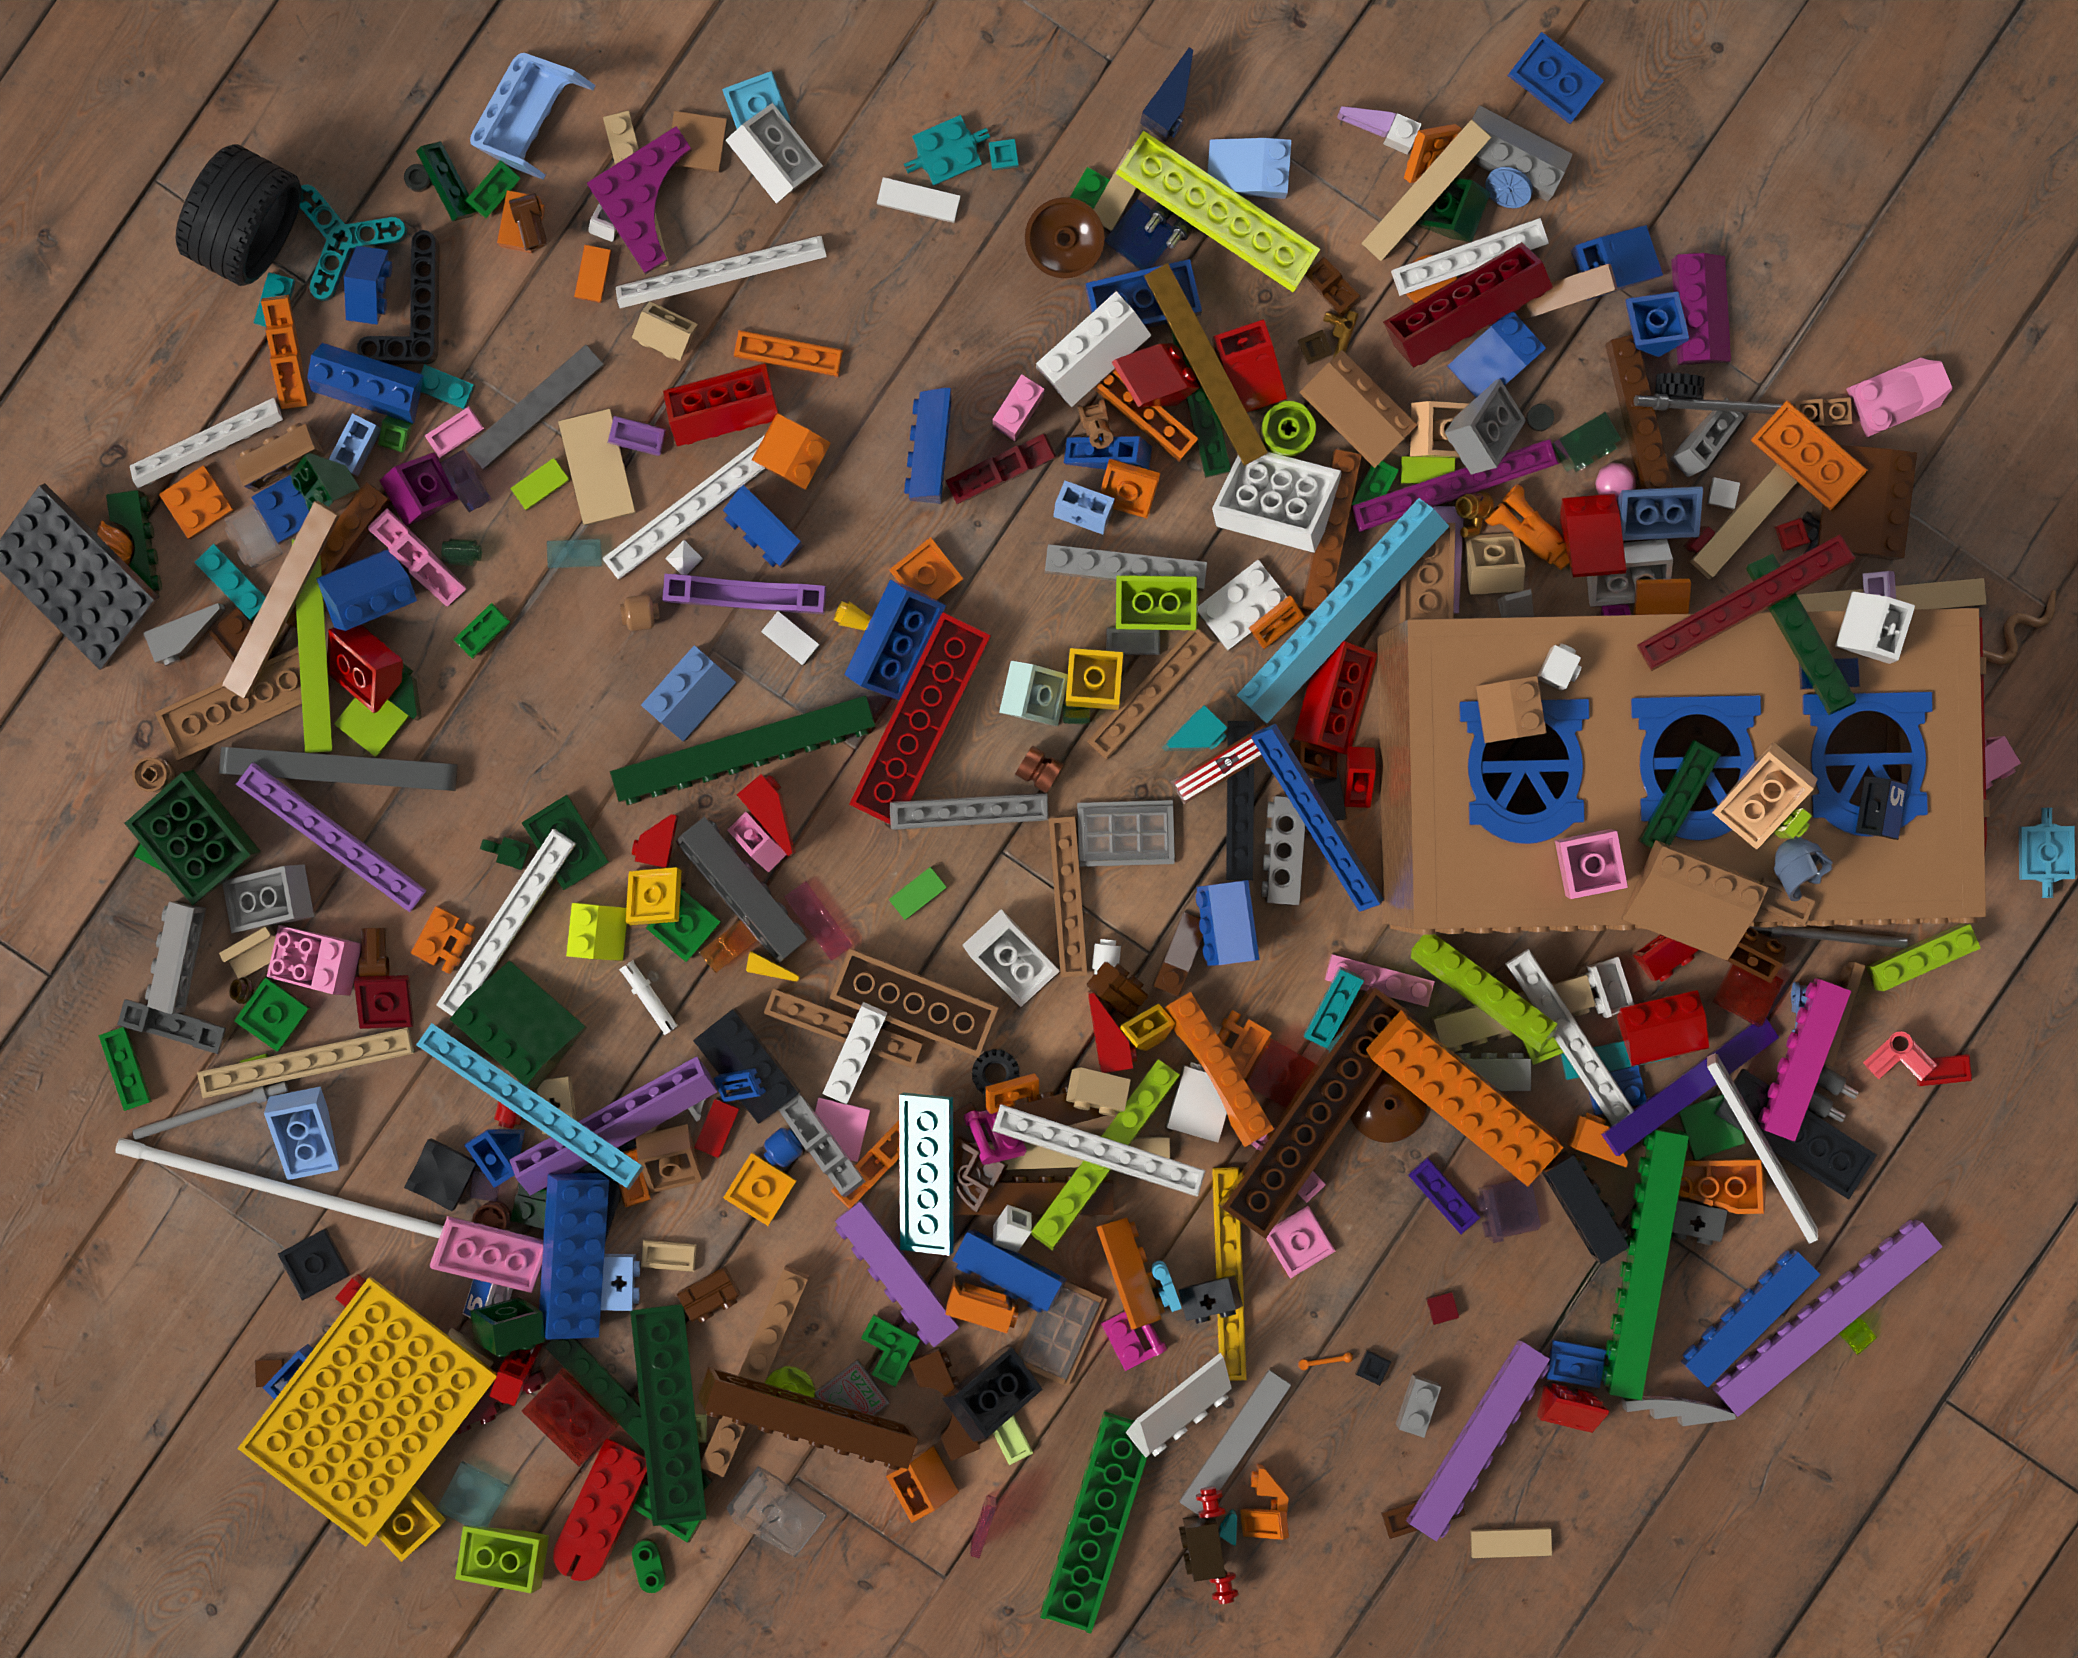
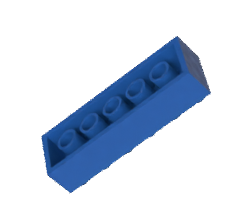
(573, 1254)

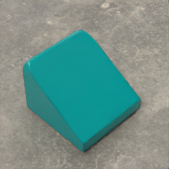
(1228, 1527)

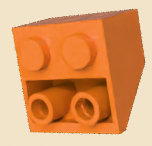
(923, 1485)

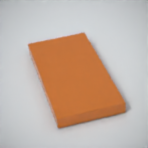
(1808, 455)

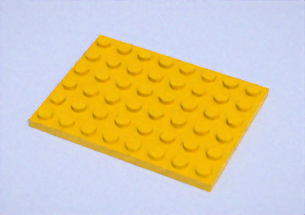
(367, 1411)

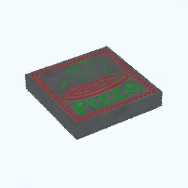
(854, 1390)

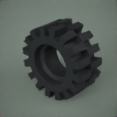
(1680, 385)
(990, 1057)

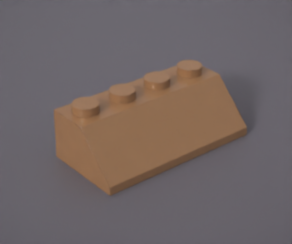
(1358, 408)

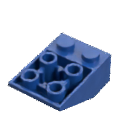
(1627, 251)

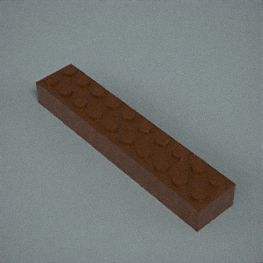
(1311, 1118)

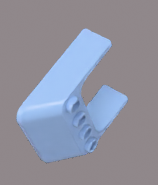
(520, 108)

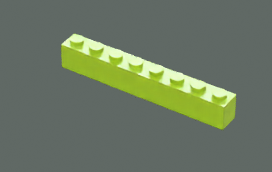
(1091, 1176)

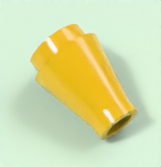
(851, 616)

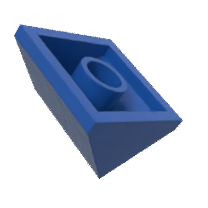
(1657, 322)

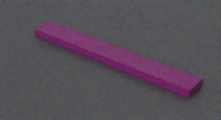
(1454, 485)

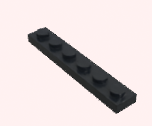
(1240, 811)

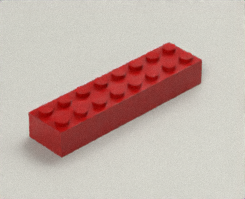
(920, 717)

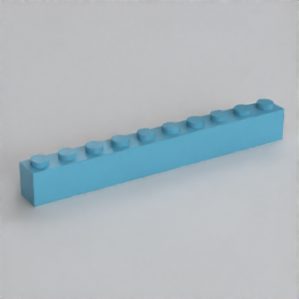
(1343, 610)

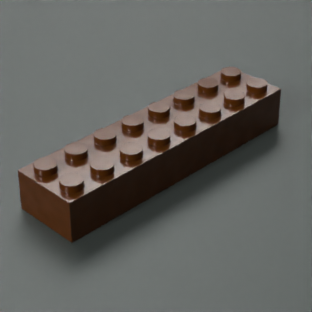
(807, 1419)

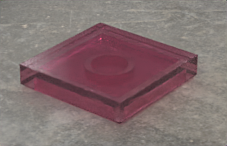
(983, 1525)

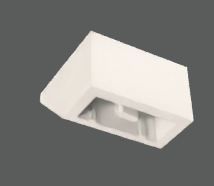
(1875, 626)

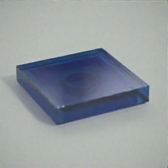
(1136, 243)

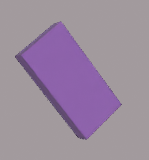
(636, 436)

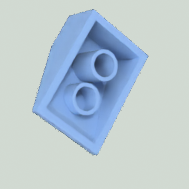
(1251, 165)
(302, 1133)

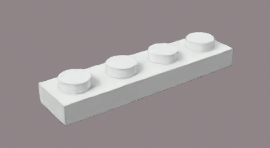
(855, 1053)

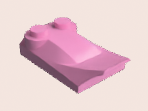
(1899, 394)

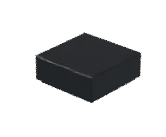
(1373, 1367)

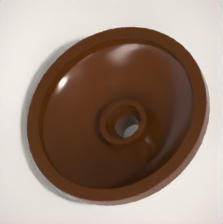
(1044, 234)
(1388, 1124)

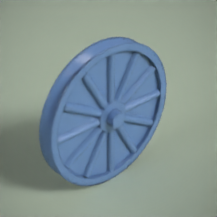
(1509, 187)

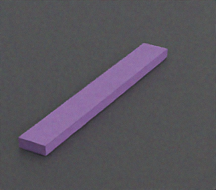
(331, 837)

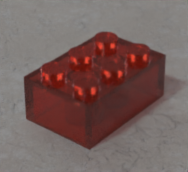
(570, 1417)

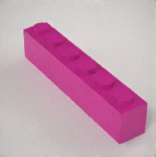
(1804, 1059)

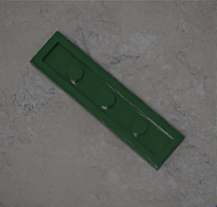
(1680, 795)

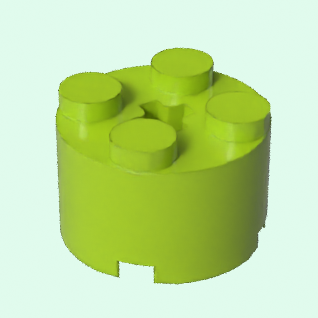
(1301, 422)

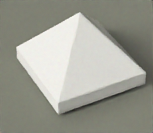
(684, 558)

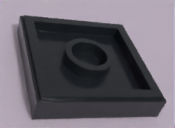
(314, 1264)

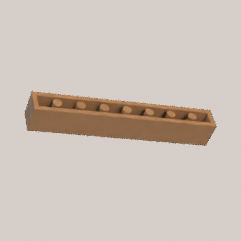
(757, 1363)

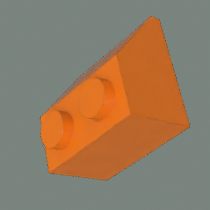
(791, 451)
(1587, 1138)

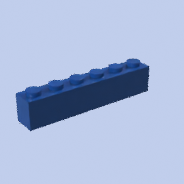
(1750, 1317)

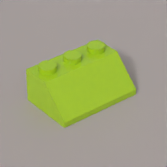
(1156, 602)

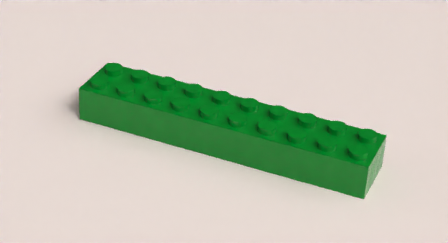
(1645, 1262)

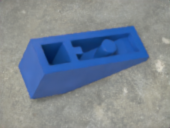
(1128, 450)

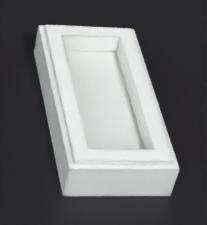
(790, 638)

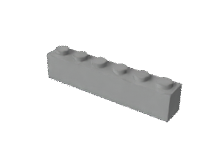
(1109, 564)

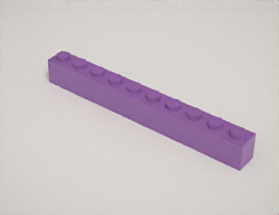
(1826, 1317)

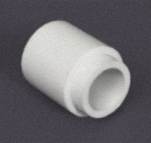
(1105, 952)

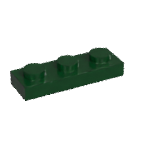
(446, 180)

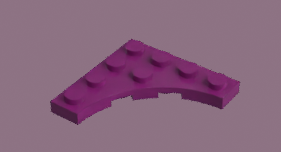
(631, 192)

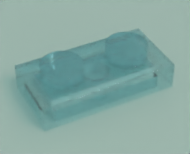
(574, 553)

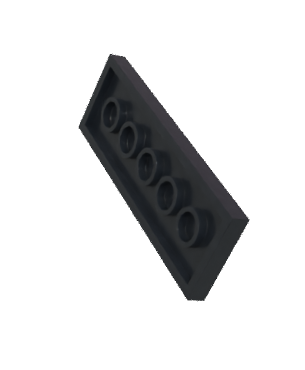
(1818, 1147)

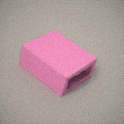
(1018, 407)

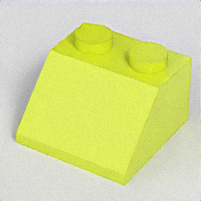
(597, 932)

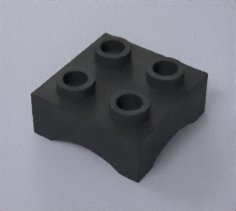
(441, 1174)

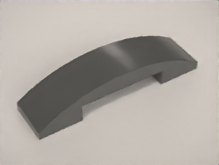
(176, 1026)

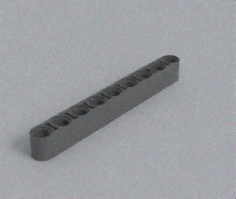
(341, 768)

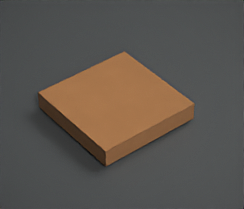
(705, 139)

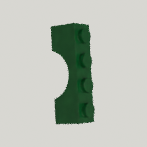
(131, 511)

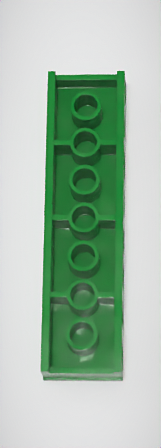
(1095, 1526)

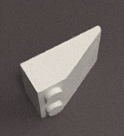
(1010, 958)

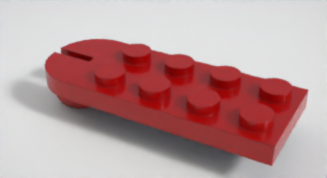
(600, 1511)

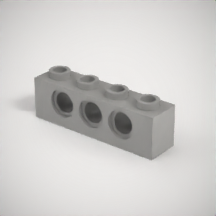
(1290, 891)

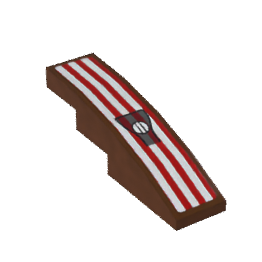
(1217, 768)

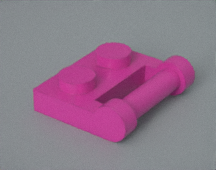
(1004, 1146)
(1127, 1342)

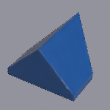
(494, 1150)

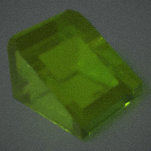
(1857, 1335)

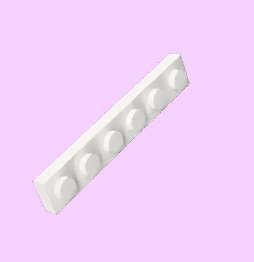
(1466, 257)
(205, 443)

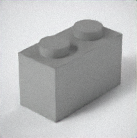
(1418, 1405)

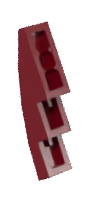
(1001, 468)

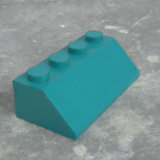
(1198, 733)

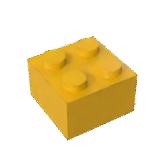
(1094, 679)
(410, 1524)

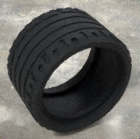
(238, 214)

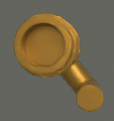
(1474, 507)

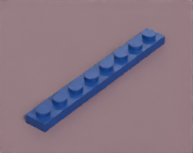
(1317, 817)

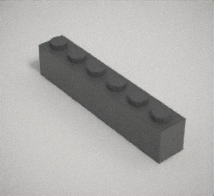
(741, 889)

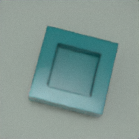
(1003, 154)

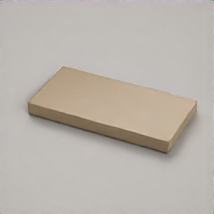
(596, 468)

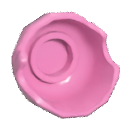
(1615, 478)

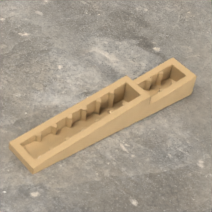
(1426, 190)
(1743, 521)

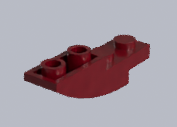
(487, 1406)

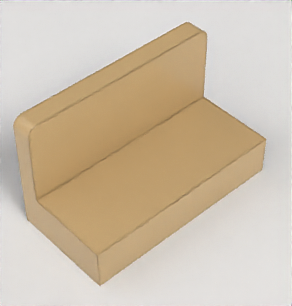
(250, 953)

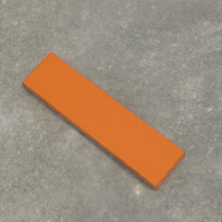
(788, 353)

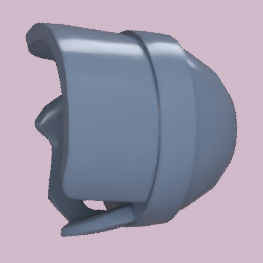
(1797, 863)

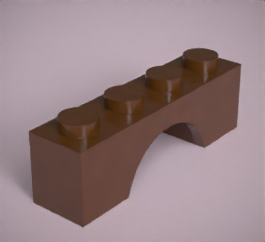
(932, 1371)

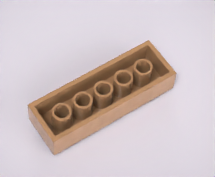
(915, 1002)

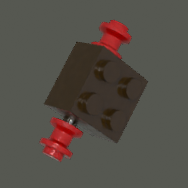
(1204, 1552)

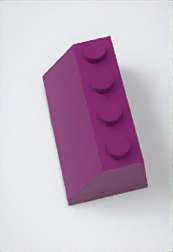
(1704, 301)

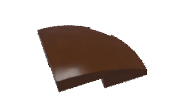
(974, 1178)

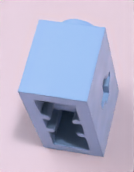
(355, 444)
(1083, 507)
(620, 1298)

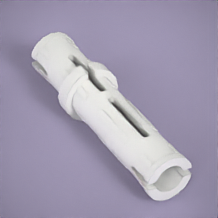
(648, 997)

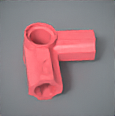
(1887, 1057)

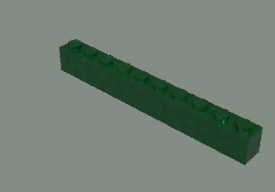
(742, 749)

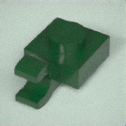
(510, 852)

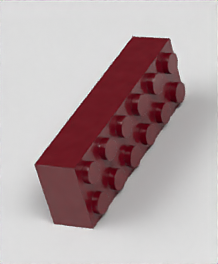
(1468, 304)

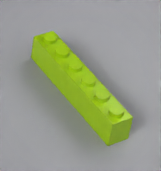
(1484, 991)

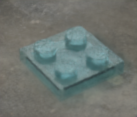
(472, 1496)

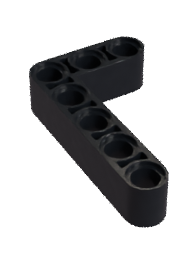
(417, 311)

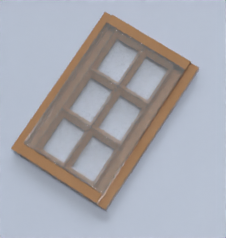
(1057, 1337)

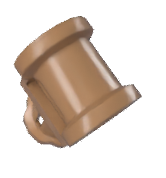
(1095, 422)

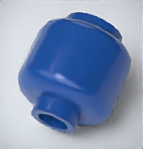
(782, 1147)

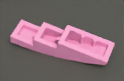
(417, 557)

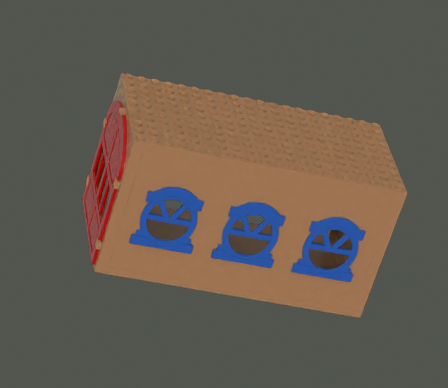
(1474, 867)

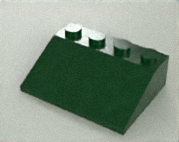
(192, 836)
(518, 1024)

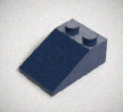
(1166, 107)

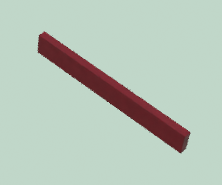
(1746, 602)

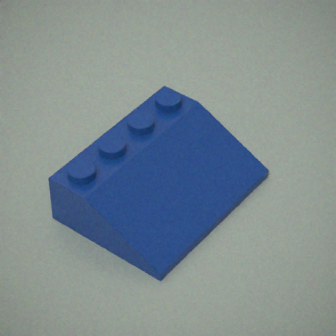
(930, 446)

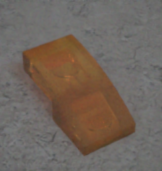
(728, 946)

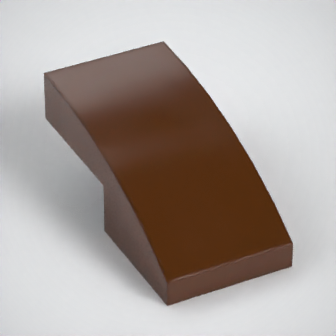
(1332, 286)

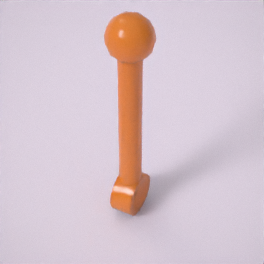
(1304, 1364)

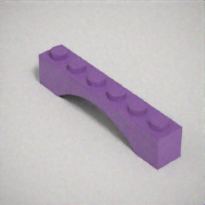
(744, 594)

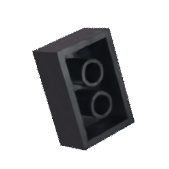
(992, 1394)

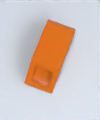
(1267, 1486)

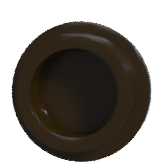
(241, 990)

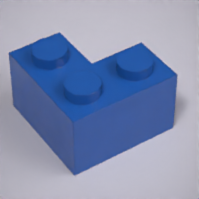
(366, 284)

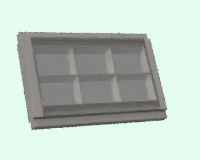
(1125, 833)

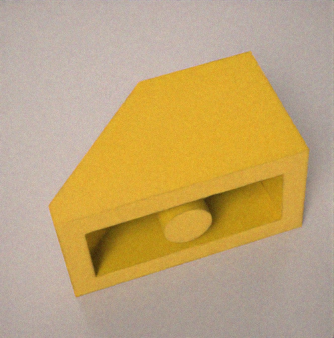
(1148, 1028)

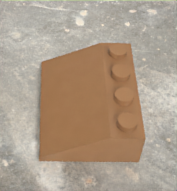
(1694, 900)

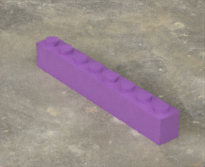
(619, 1122)
(1478, 1440)

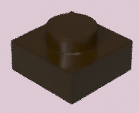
(1315, 347)

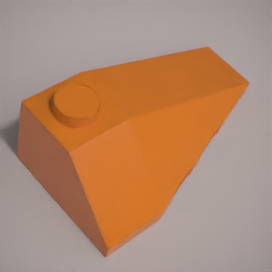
(1726, 1184)

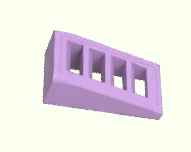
(1369, 120)

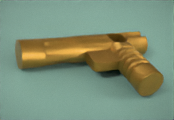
(1340, 330)

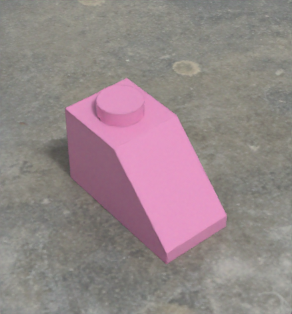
(757, 842)

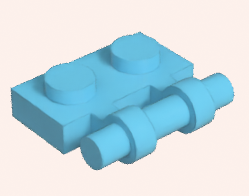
(1167, 1292)

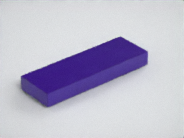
(1444, 1195)

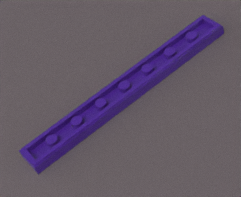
(1686, 1088)

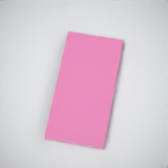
(488, 1254)

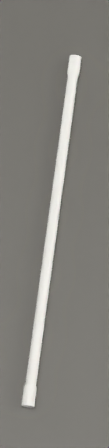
(141, 1151)

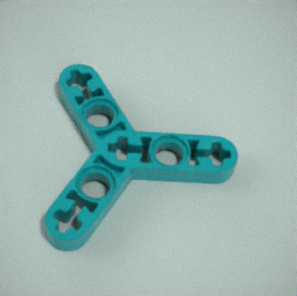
(352, 232)

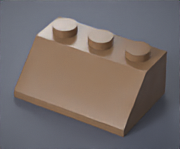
(277, 457)

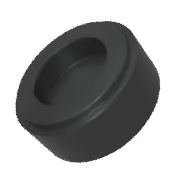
(417, 178)
(1540, 417)

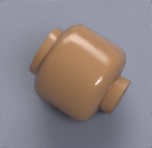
(639, 612)

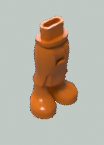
(1532, 530)

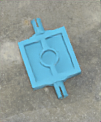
(2046, 852)

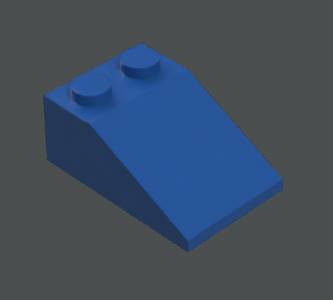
(1497, 354)

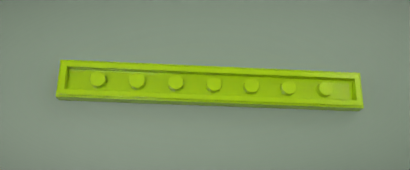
(313, 665)

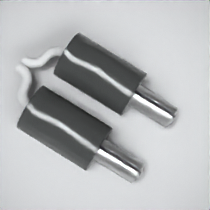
(1833, 1083)

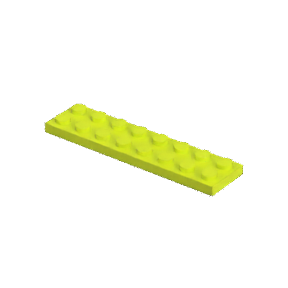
(1218, 211)

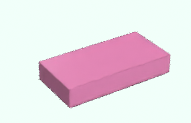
(454, 432)

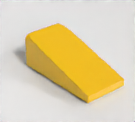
(763, 966)

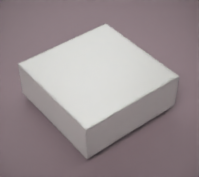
(1723, 493)

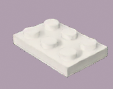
(1241, 604)

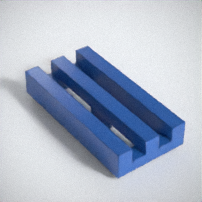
(737, 1075)

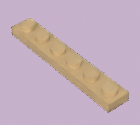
(623, 144)

